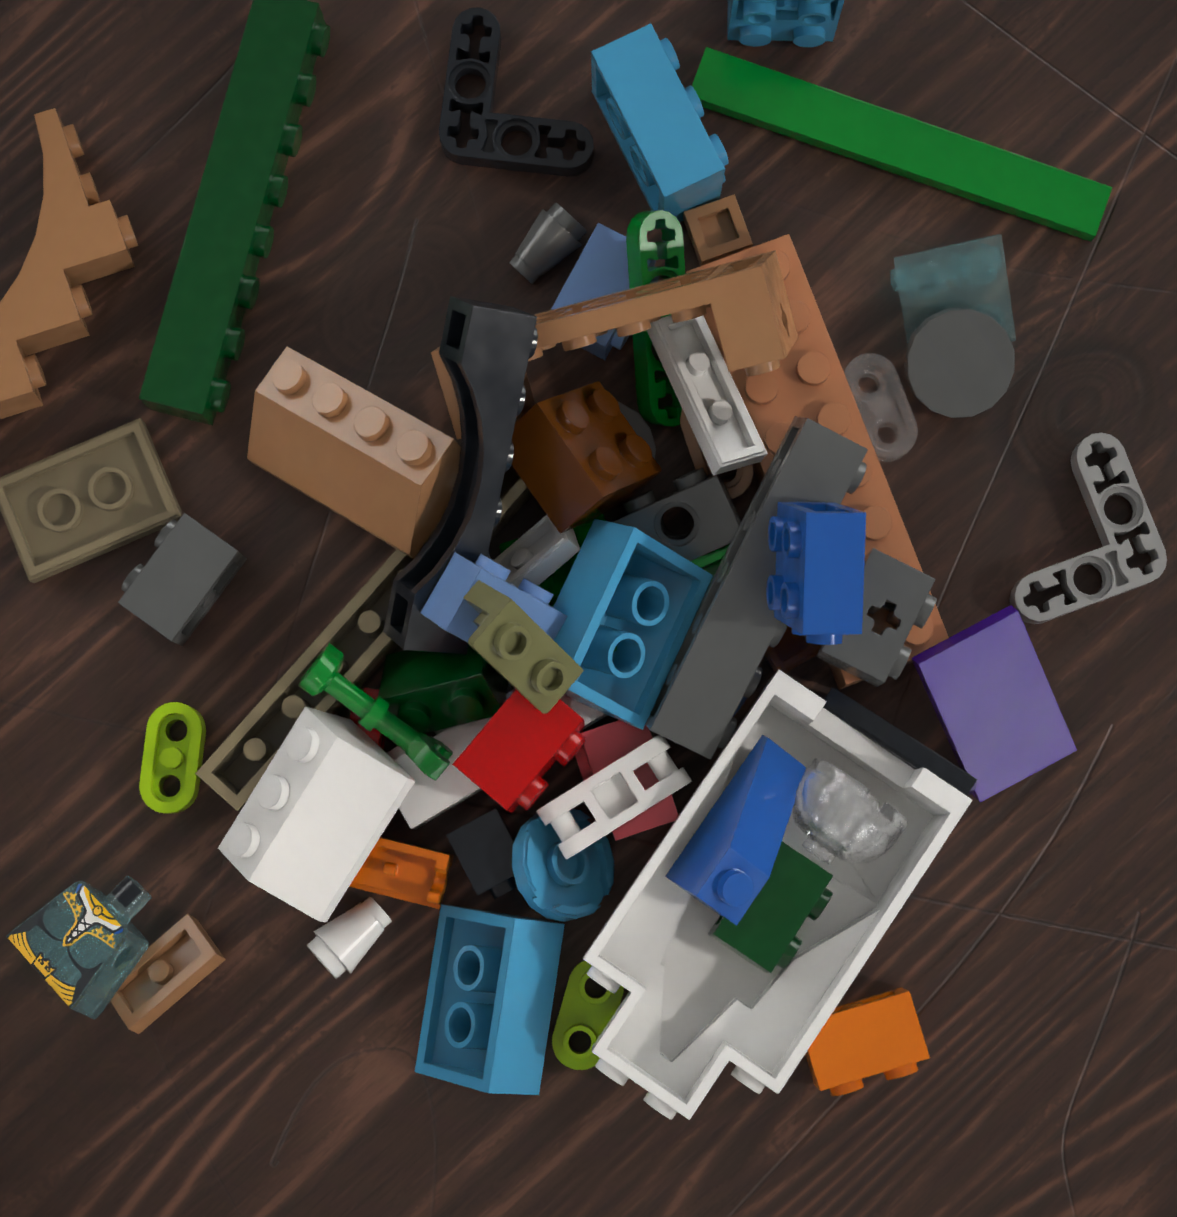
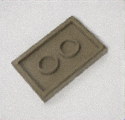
(87, 500)

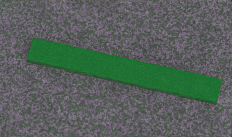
(901, 144)

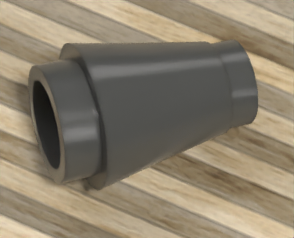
(547, 243)

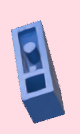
(741, 834)

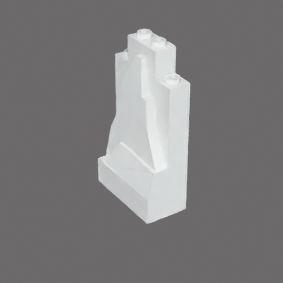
(703, 1004)

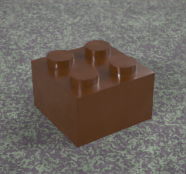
(580, 456)

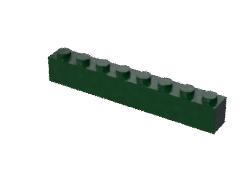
(234, 210)

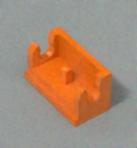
(405, 872)

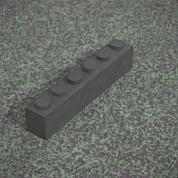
(733, 621)

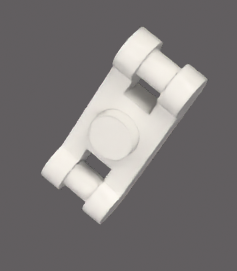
(614, 796)

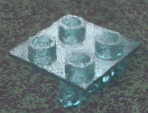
(954, 277)

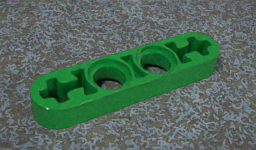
(638, 252)

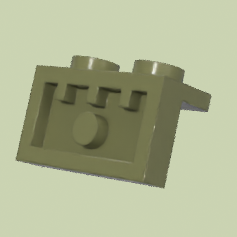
(520, 648)

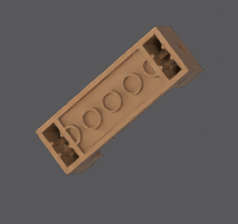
(743, 295)

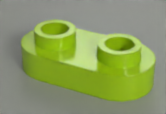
(167, 758)
(582, 1013)

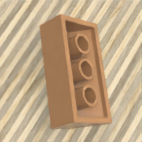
(352, 451)

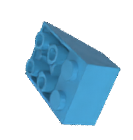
(801, 21)

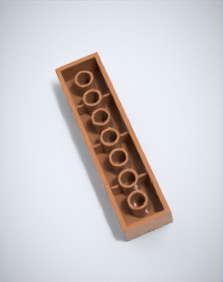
(816, 388)

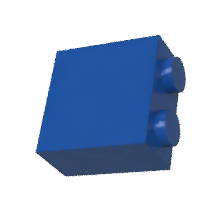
(818, 569)

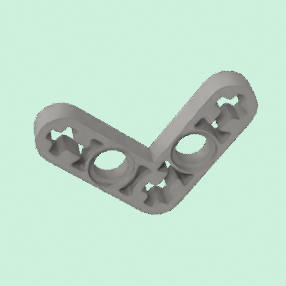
(1110, 558)

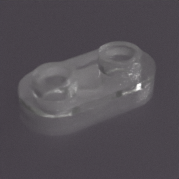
(883, 407)

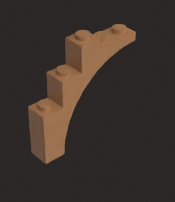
(72, 245)

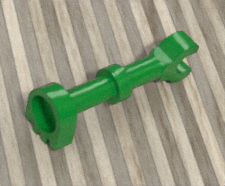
(426, 752)

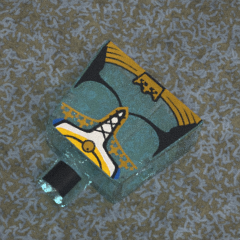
(85, 942)

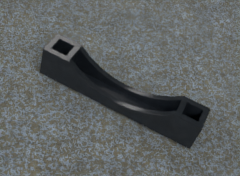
(487, 361)

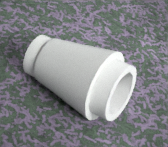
(349, 937)

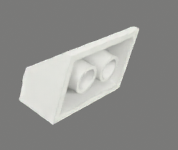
(316, 813)

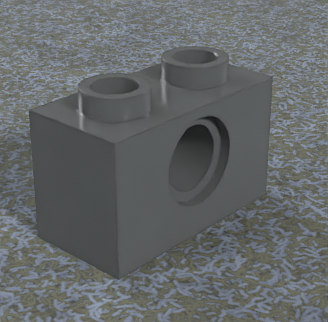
(705, 499)

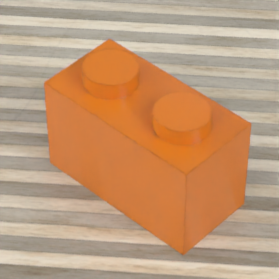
(867, 1040)

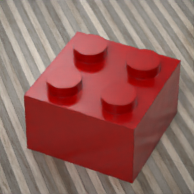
(519, 749)

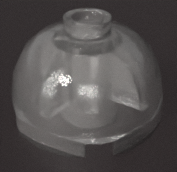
(843, 817)

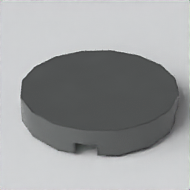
(959, 362)

